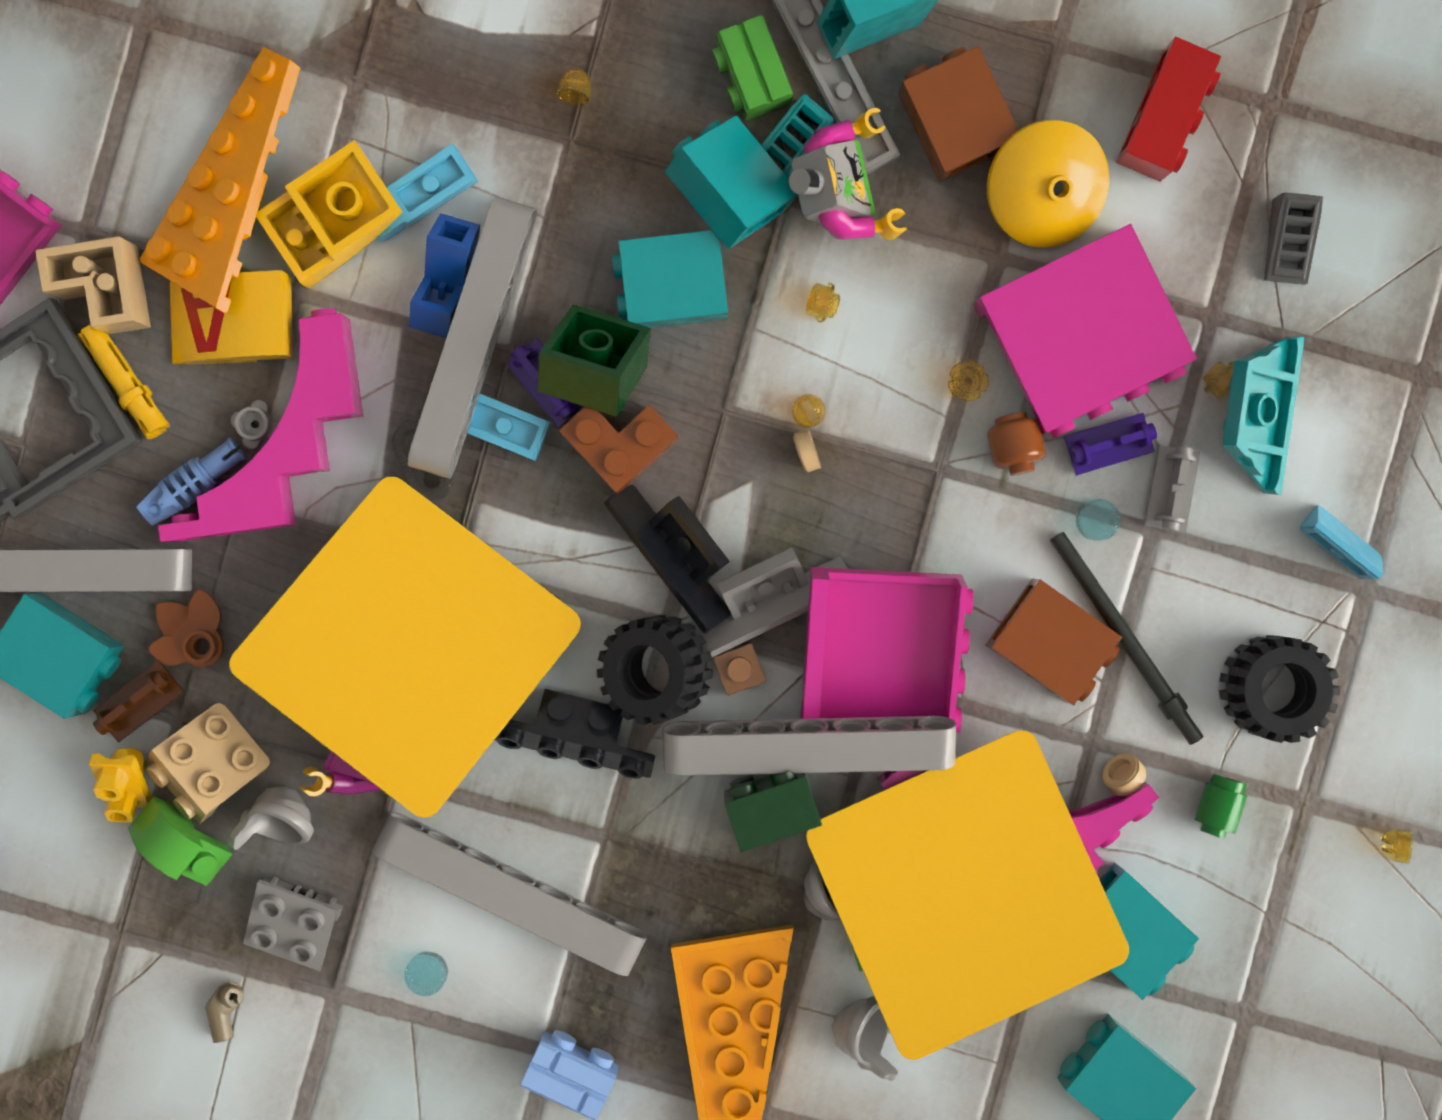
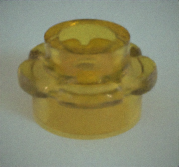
(822, 302)
(1218, 379)
(979, 380)

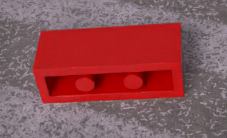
(1170, 110)

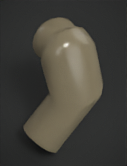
(220, 1007)

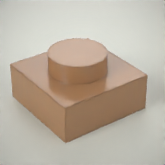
(739, 669)

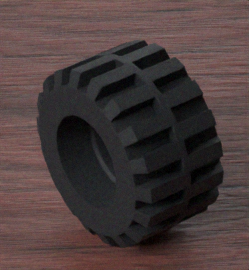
(625, 677)
(1311, 695)

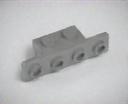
(761, 600)

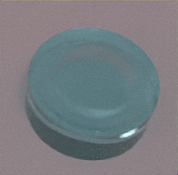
(1098, 519)
(426, 973)

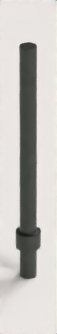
(1170, 703)

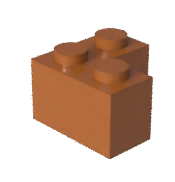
(621, 455)

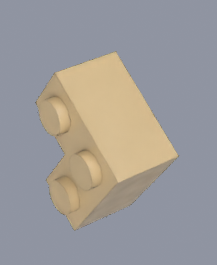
(103, 273)

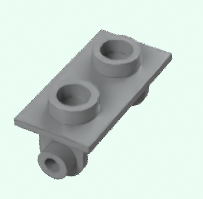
(1172, 488)

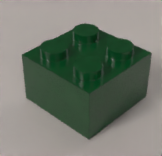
(593, 360)
(770, 808)

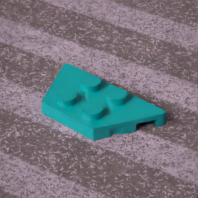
(1263, 411)

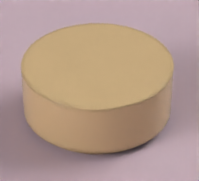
(806, 450)
(1124, 774)

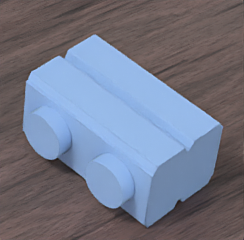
(570, 1074)

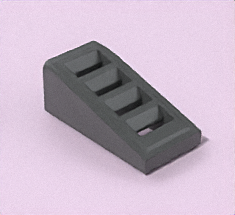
(1309, 222)

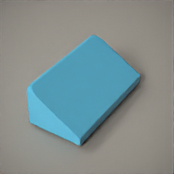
(1342, 544)

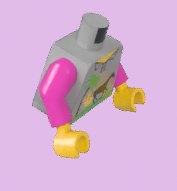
(836, 185)

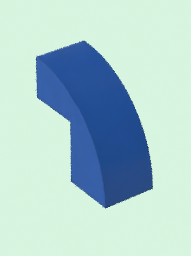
(447, 263)

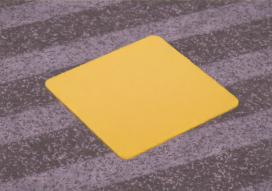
(406, 646)
(967, 894)

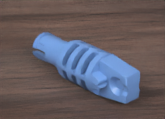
(187, 482)

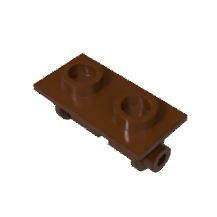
(137, 702)

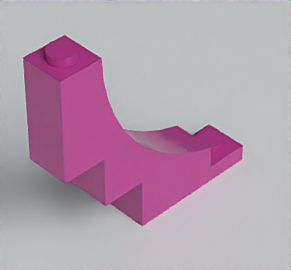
(261, 491)

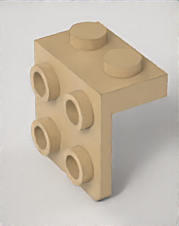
(206, 762)

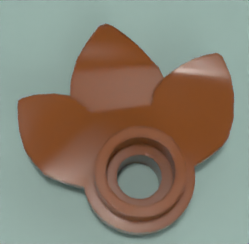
(184, 628)

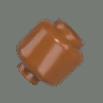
(1016, 443)

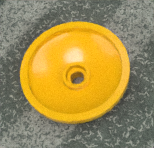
(1024, 180)

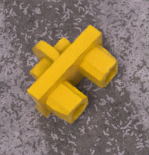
(121, 783)

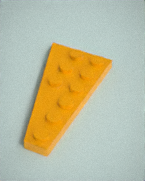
(224, 188)
(731, 1017)

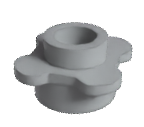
(243, 423)

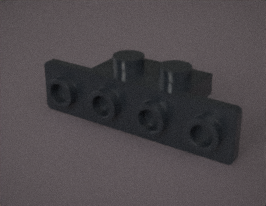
(676, 550)
(577, 731)

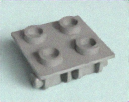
(291, 923)

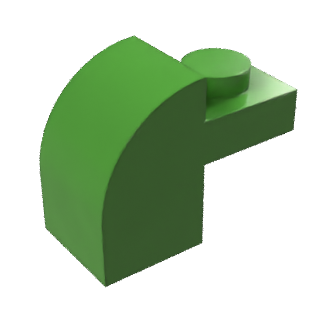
(174, 844)

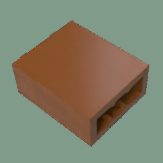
(957, 111)
(1055, 642)

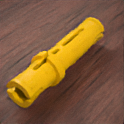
(132, 394)

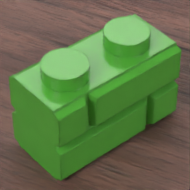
(753, 69)

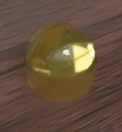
(574, 87)
(800, 414)
(1399, 846)

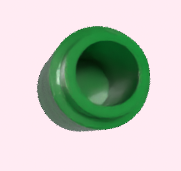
(1221, 806)

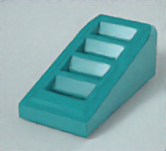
(810, 110)

